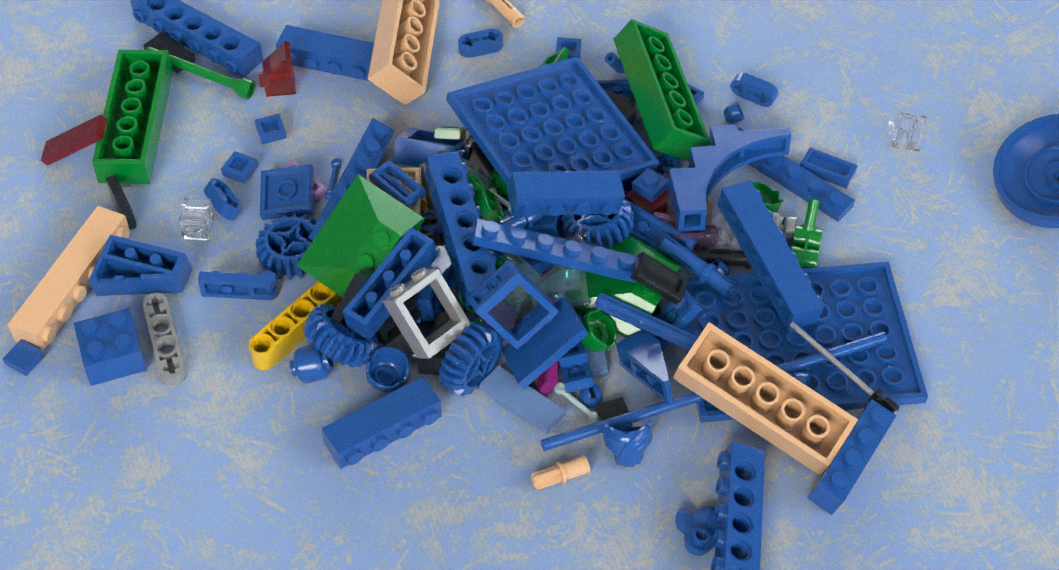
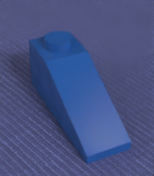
(644, 359)

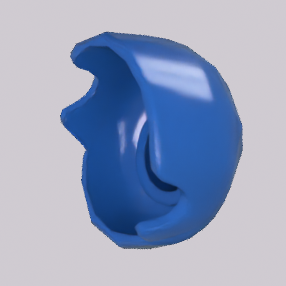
(387, 369)

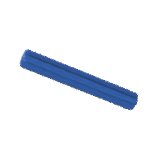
(645, 321)

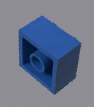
(109, 346)

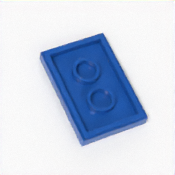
(546, 345)

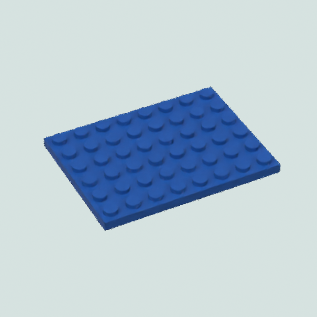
(856, 304)

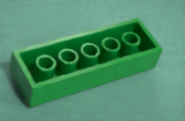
(660, 90)
(134, 116)

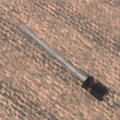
(876, 396)

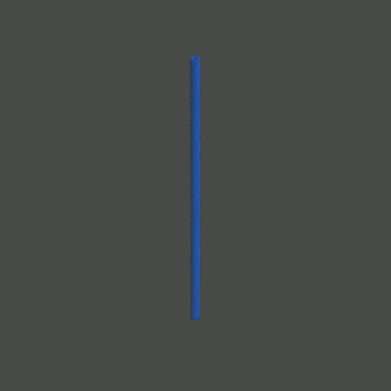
(691, 398)

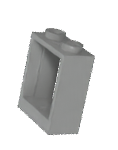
(428, 346)

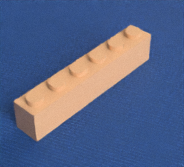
(66, 280)

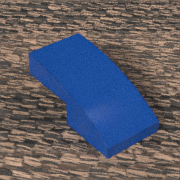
(576, 369)

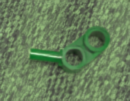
(808, 237)

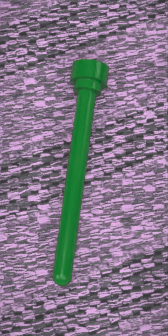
(243, 87)

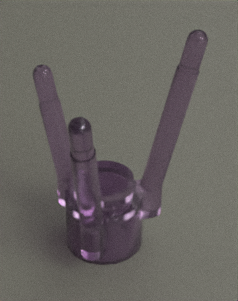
(704, 238)

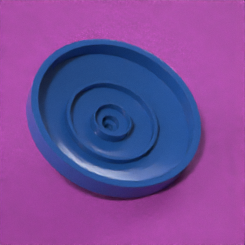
(1029, 172)

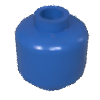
(310, 364)

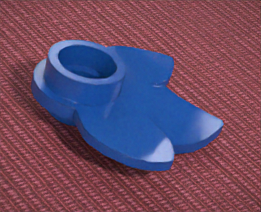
(697, 529)

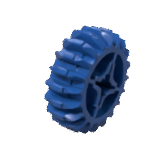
(601, 228)
(290, 241)
(337, 340)
(470, 358)

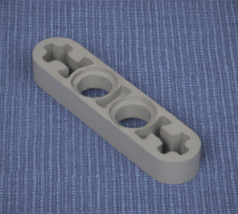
(164, 338)

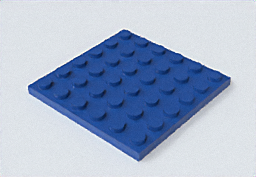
(550, 123)

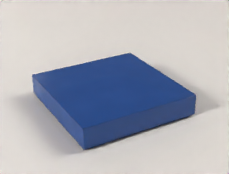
(287, 191)

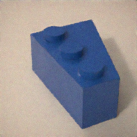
(138, 268)

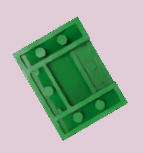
(357, 235)
(626, 291)

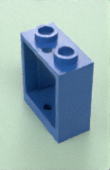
(416, 144)
(497, 288)

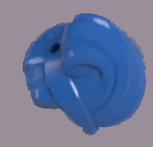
(627, 442)

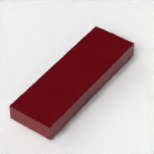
(74, 139)

